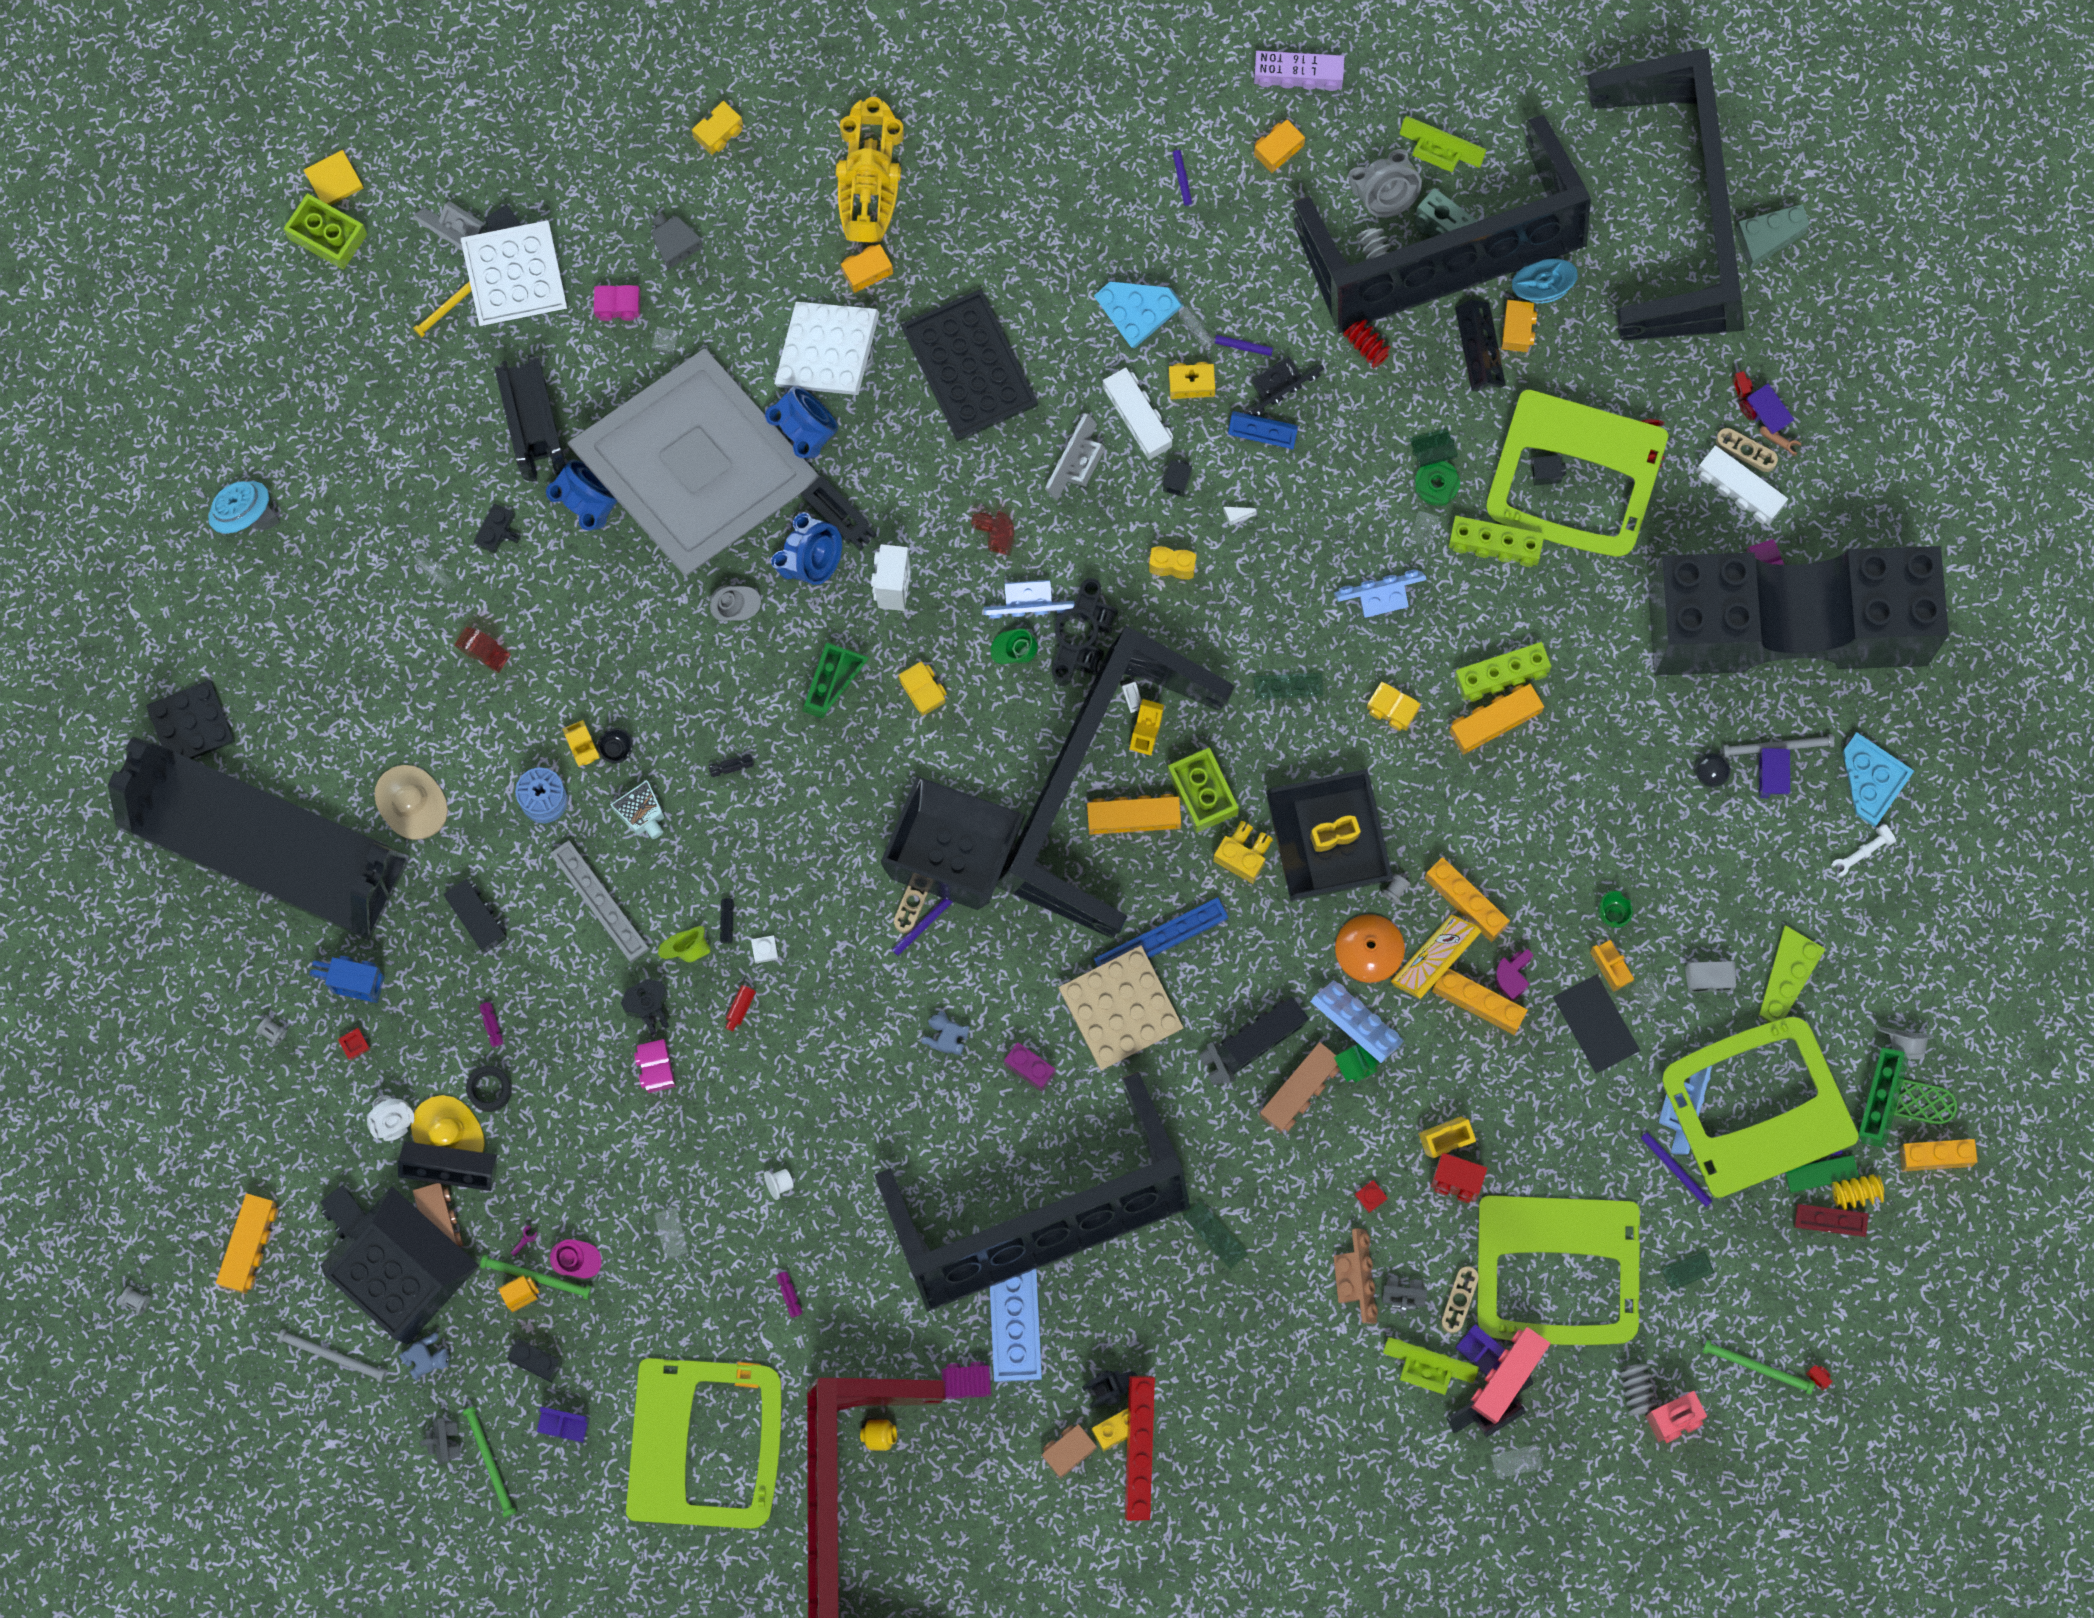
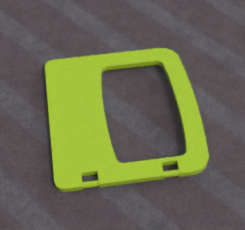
(1585, 434)
(1777, 1144)
(1558, 1226)
(661, 1440)

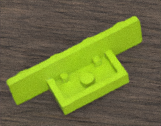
(1440, 147)
(1427, 1367)

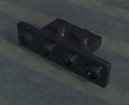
(1278, 381)
(1467, 1415)

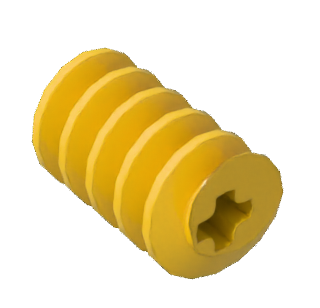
(1858, 1191)

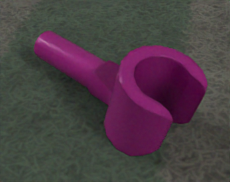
(524, 1240)

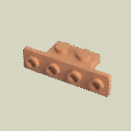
(1355, 1277)

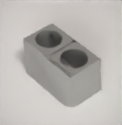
(1710, 976)

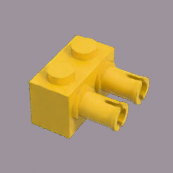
(1239, 859)

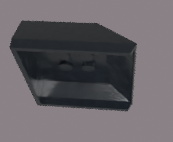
(1302, 807)
(951, 844)
(398, 1267)

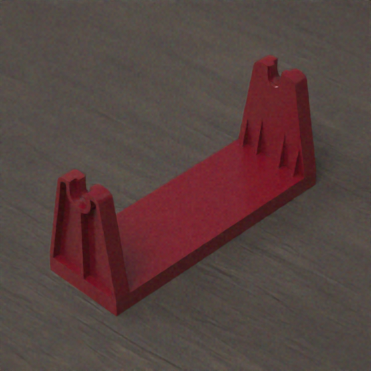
(824, 1399)

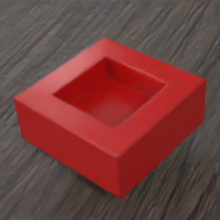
(1742, 385)
(354, 1044)
(1371, 1196)
(1820, 1376)

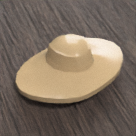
(411, 802)

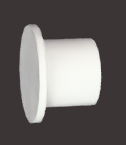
(778, 1182)

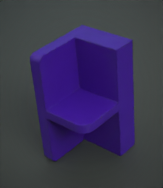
(1770, 409)
(1774, 772)
(1480, 1349)
(562, 1424)

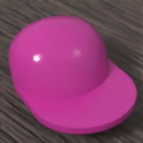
(575, 1259)

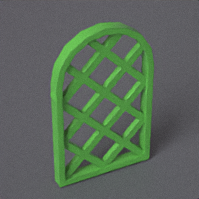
(1931, 1104)

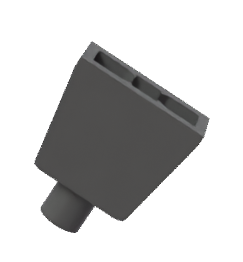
(674, 240)

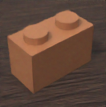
(1068, 1451)

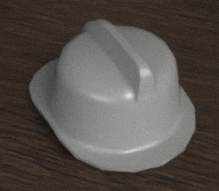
(734, 602)
(1911, 1043)

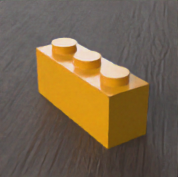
(1938, 1155)

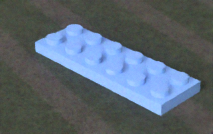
(1016, 1329)

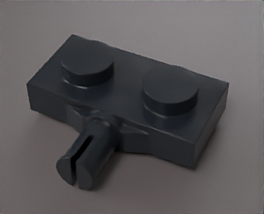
(496, 529)

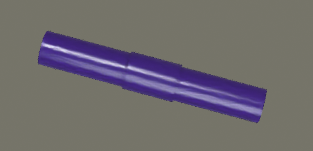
(1182, 177)
(1243, 345)

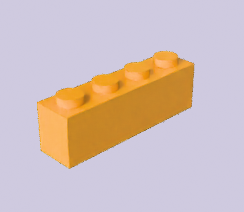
(1496, 718)
(1133, 815)
(1467, 899)
(1480, 1001)
(247, 1243)

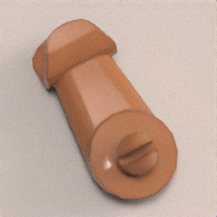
(1779, 440)

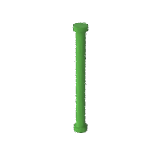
(537, 1277)
(1759, 1367)
(489, 1462)

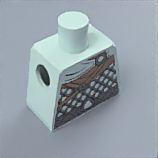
(640, 810)

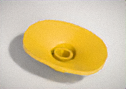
(447, 1124)

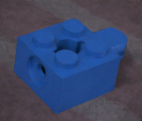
(350, 978)

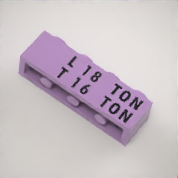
(1299, 70)

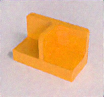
(1612, 965)

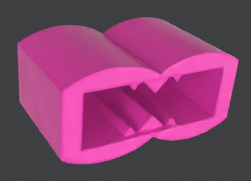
(617, 302)
(655, 1066)

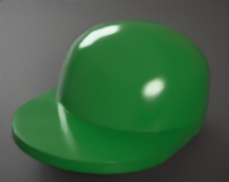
(1014, 647)

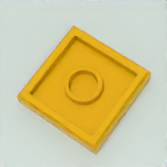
(333, 178)

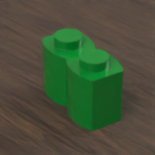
(1356, 1063)

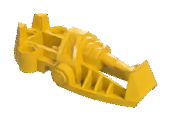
(868, 171)

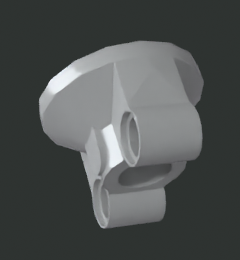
(1387, 184)

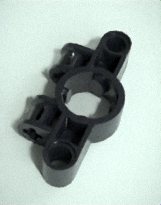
(1090, 610)

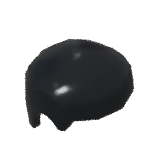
(615, 745)
(1712, 769)

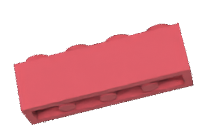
(1510, 1375)

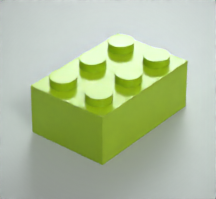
(325, 231)
(1202, 790)

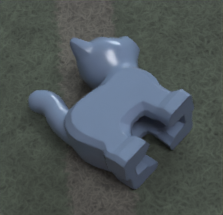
(948, 1038)
(421, 1356)

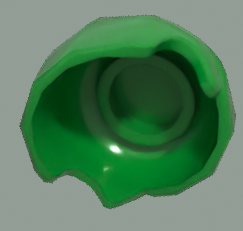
(1615, 909)

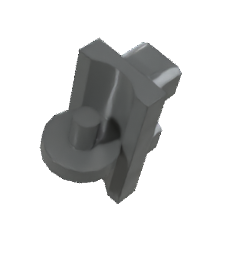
(1223, 1073)
(1402, 1297)
(441, 1431)

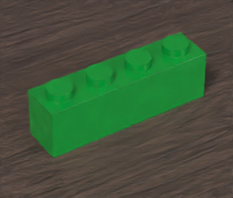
(1883, 1097)

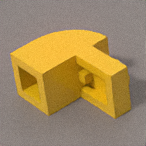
(1147, 727)
(580, 743)

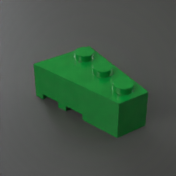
(832, 677)

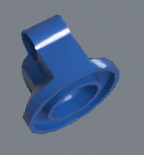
(803, 421)
(582, 494)
(809, 551)

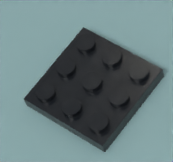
(191, 721)

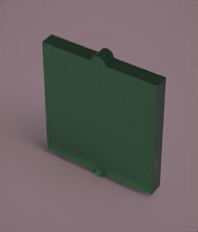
(1433, 447)

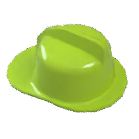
(686, 945)

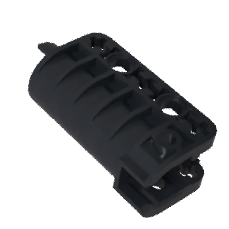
(529, 416)

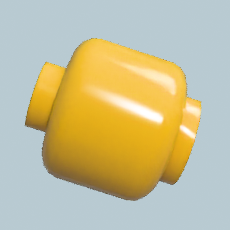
(878, 1434)

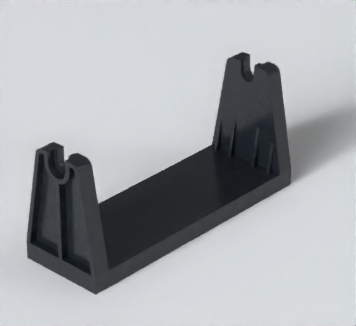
(1683, 80)
(1458, 256)
(1129, 655)
(254, 837)
(1049, 1231)

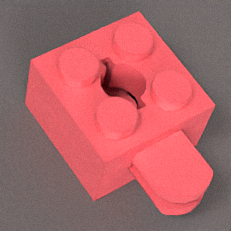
(1677, 1416)

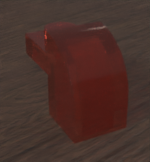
(1001, 531)
(483, 648)

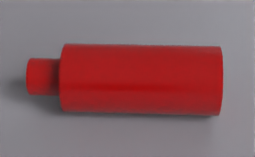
(739, 1007)

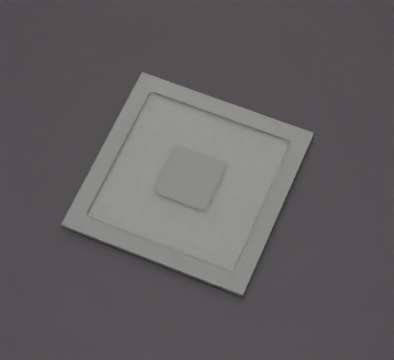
(694, 461)

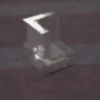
(1424, 529)
(1648, 992)

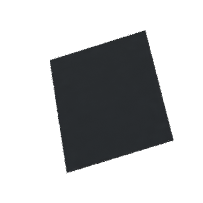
(1596, 1023)

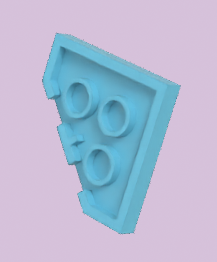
(1137, 308)
(1873, 778)

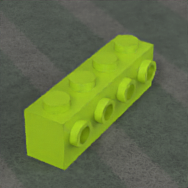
(1496, 540)
(1503, 671)

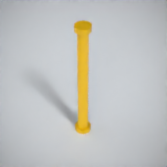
(442, 310)

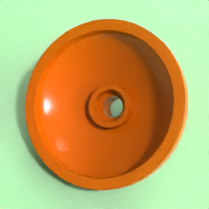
(1365, 963)

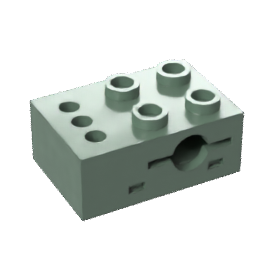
(1440, 215)

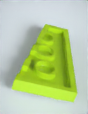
(1791, 969)

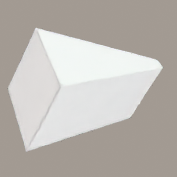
(1237, 514)
(1131, 695)

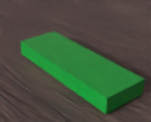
(1821, 1174)

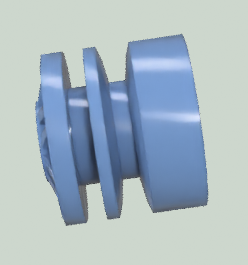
(546, 806)

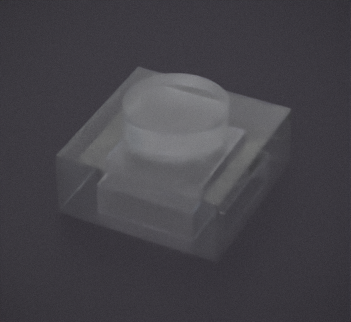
(665, 340)

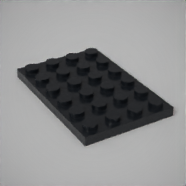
(969, 365)

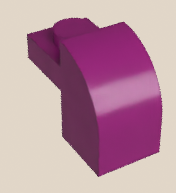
(1507, 976)

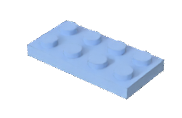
(1357, 1021)

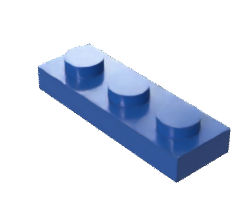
(1263, 430)

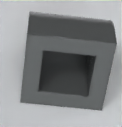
(266, 520)

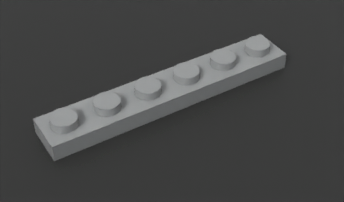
(599, 901)

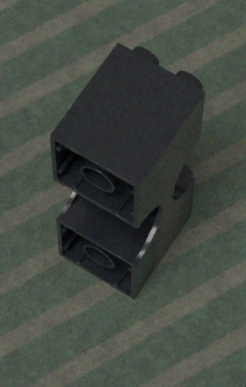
(1846, 610)

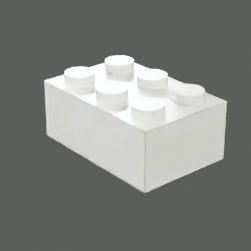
(892, 577)

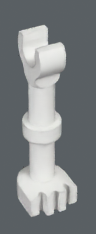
(1885, 837)

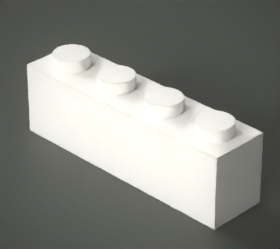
(1137, 413)
(1741, 485)

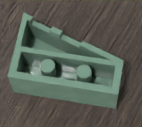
(1770, 232)

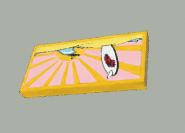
(1436, 956)

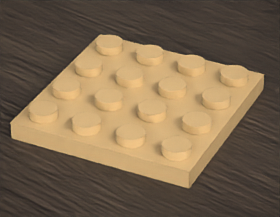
(1120, 1008)

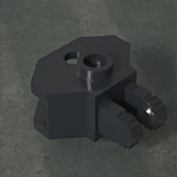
(648, 1005)
(1108, 1387)

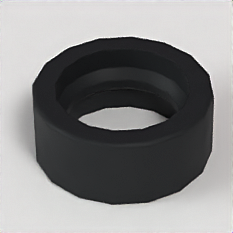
(488, 1071)

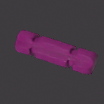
(491, 1024)
(789, 1294)

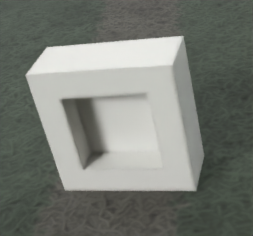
(764, 949)

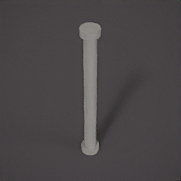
(1789, 744)
(331, 1355)

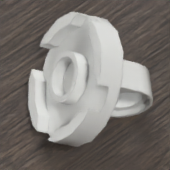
(389, 1118)

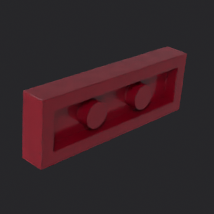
(1831, 1220)

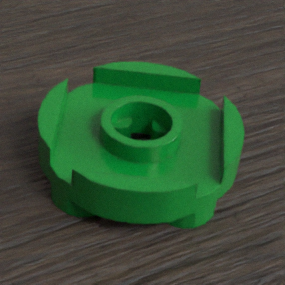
(1440, 495)

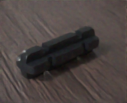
(731, 765)
(726, 920)

